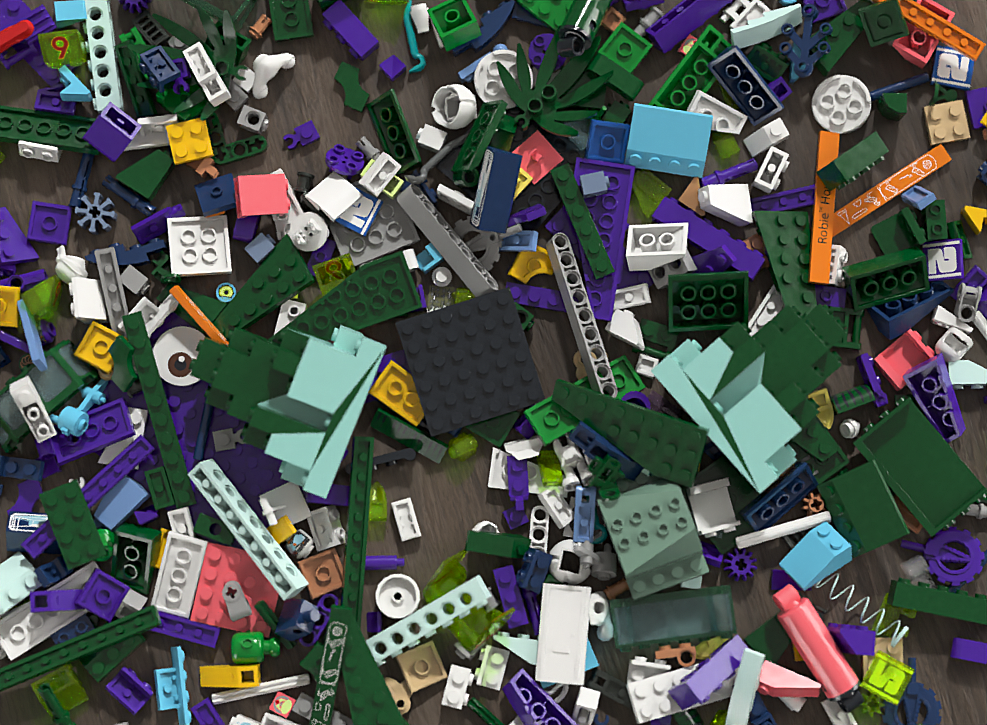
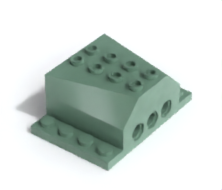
(652, 534)

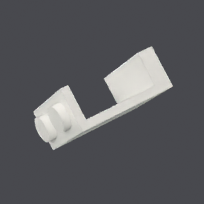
(712, 507)

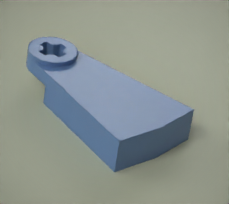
(120, 504)

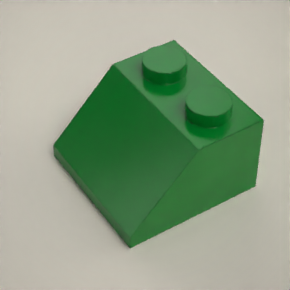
(454, 23)

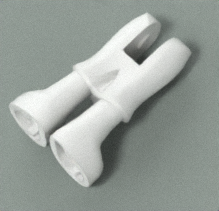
(570, 458)

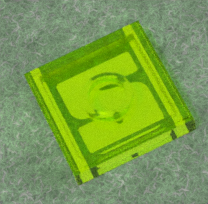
(887, 677)

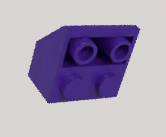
(112, 131)
(853, 638)

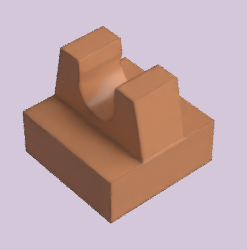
(206, 167)

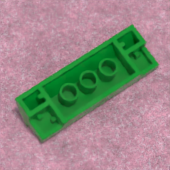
(691, 72)

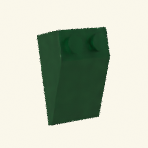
(135, 556)

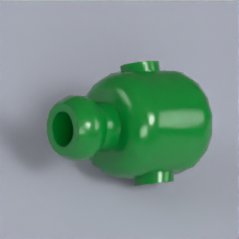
(251, 647)

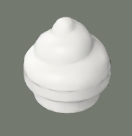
(849, 428)

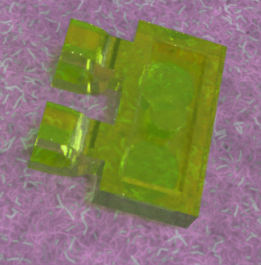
(891, 615)

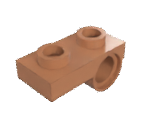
(668, 652)

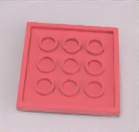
(223, 565)

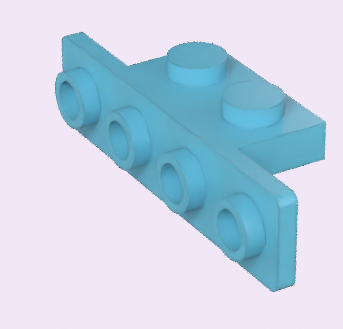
(171, 687)

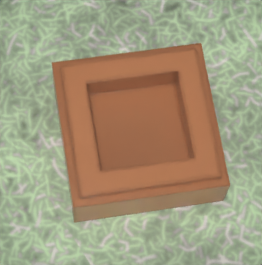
(612, 20)

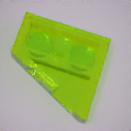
(649, 191)

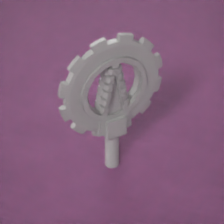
(484, 241)

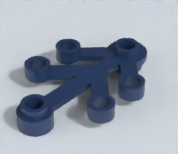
(806, 42)

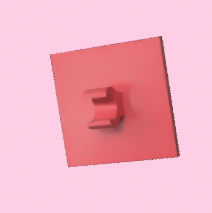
(538, 156)

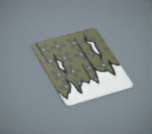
(439, 297)

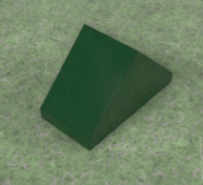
(505, 134)

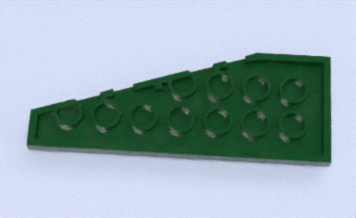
(363, 299)
(650, 438)

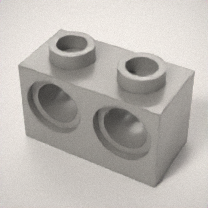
(687, 266)

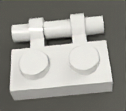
(752, 11)

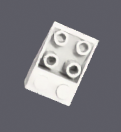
(88, 300)

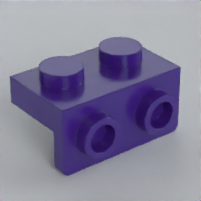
(129, 690)

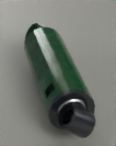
(581, 26)

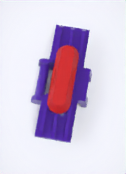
(23, 30)

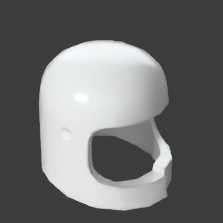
(951, 347)

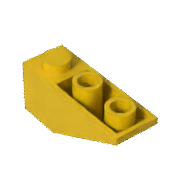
(230, 675)

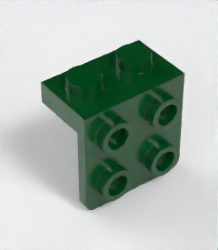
(899, 232)

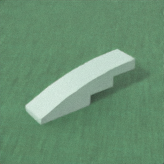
(766, 26)
(745, 688)

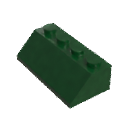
(886, 278)

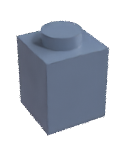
(594, 184)
(260, 248)

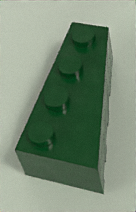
(845, 31)

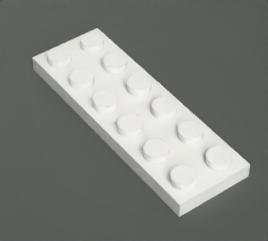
(25, 629)
(652, 700)

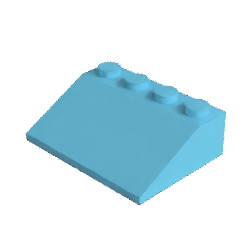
(668, 140)

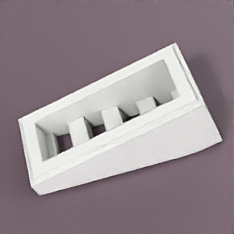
(945, 319)

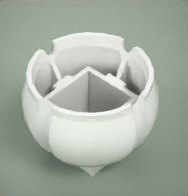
(450, 111)
(565, 576)

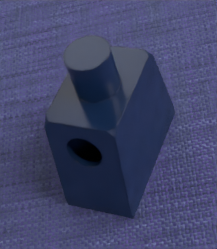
(296, 619)

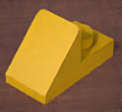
(974, 217)

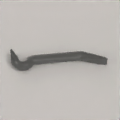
(435, 160)

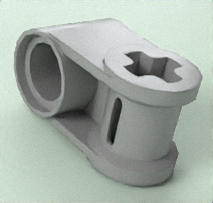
(967, 301)
(237, 604)

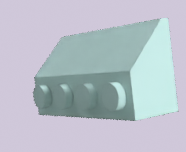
(16, 581)

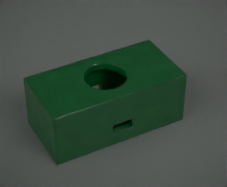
(202, 527)

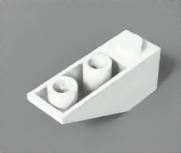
(32, 408)

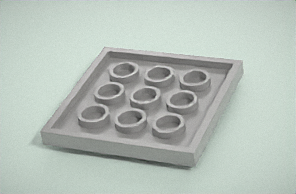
(388, 233)

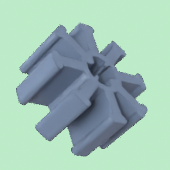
(90, 219)

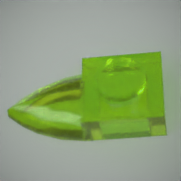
(724, 143)
(378, 503)

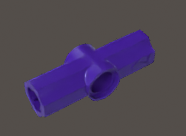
(28, 280)

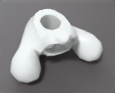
(266, 68)
(600, 615)

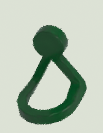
(950, 94)

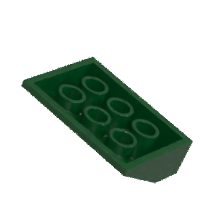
(706, 301)
(863, 508)

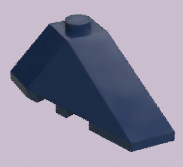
(902, 314)

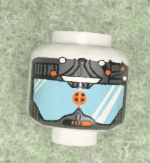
(299, 544)

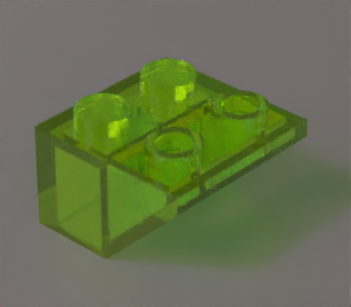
(65, 687)

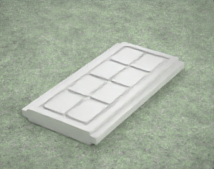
(563, 634)

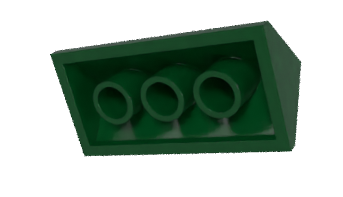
(394, 131)

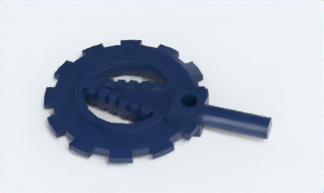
(912, 699)

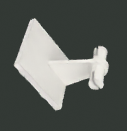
(284, 501)

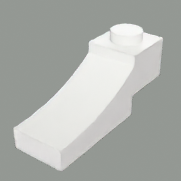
(206, 74)

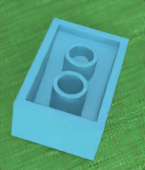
(817, 556)

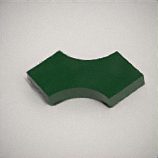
(348, 78)
(123, 372)

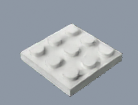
(199, 245)

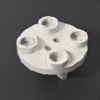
(301, 237)

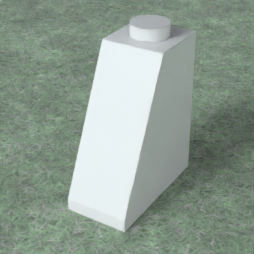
(727, 202)

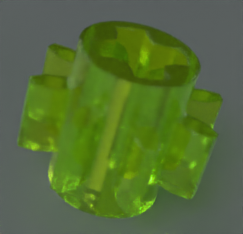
(874, 708)

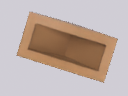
(690, 198)

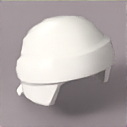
(69, 266)

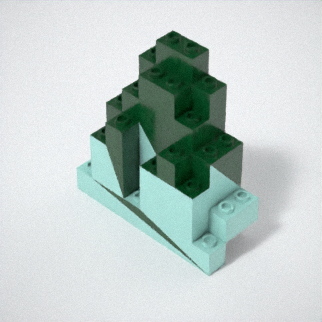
(756, 386)
(293, 394)

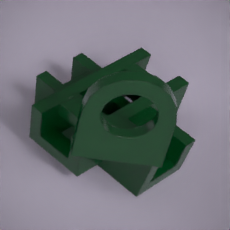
(166, 276)
(608, 484)

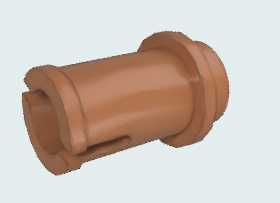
(259, 27)
(616, 589)

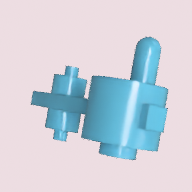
(76, 420)

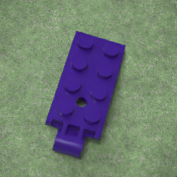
(105, 427)

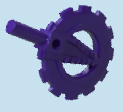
(936, 553)

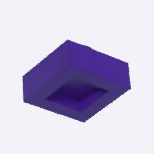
(515, 518)

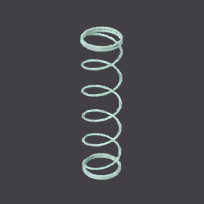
(893, 642)

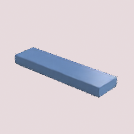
(32, 336)

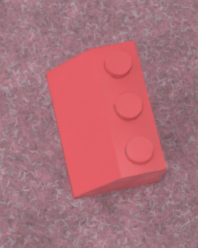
(919, 45)

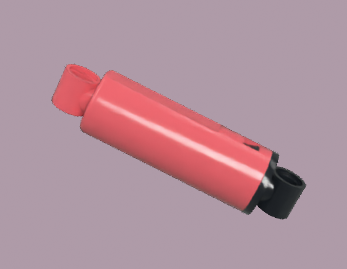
(818, 649)

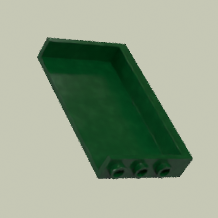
(920, 466)

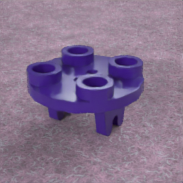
(535, 50)
(344, 161)

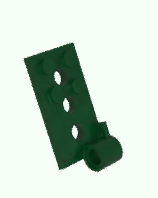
(477, 142)

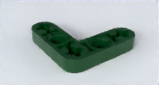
(228, 149)

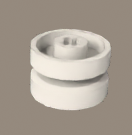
(397, 608)

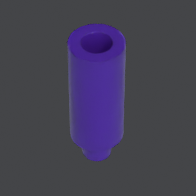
(384, 562)

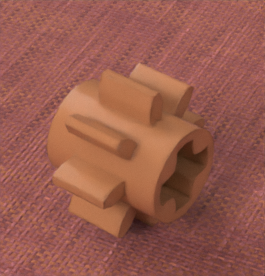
(807, 504)

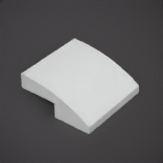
(333, 196)

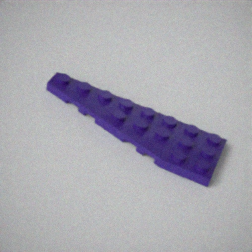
(610, 218)

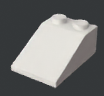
(655, 245)

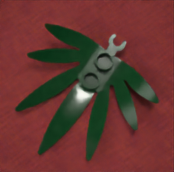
(222, 57)
(544, 100)

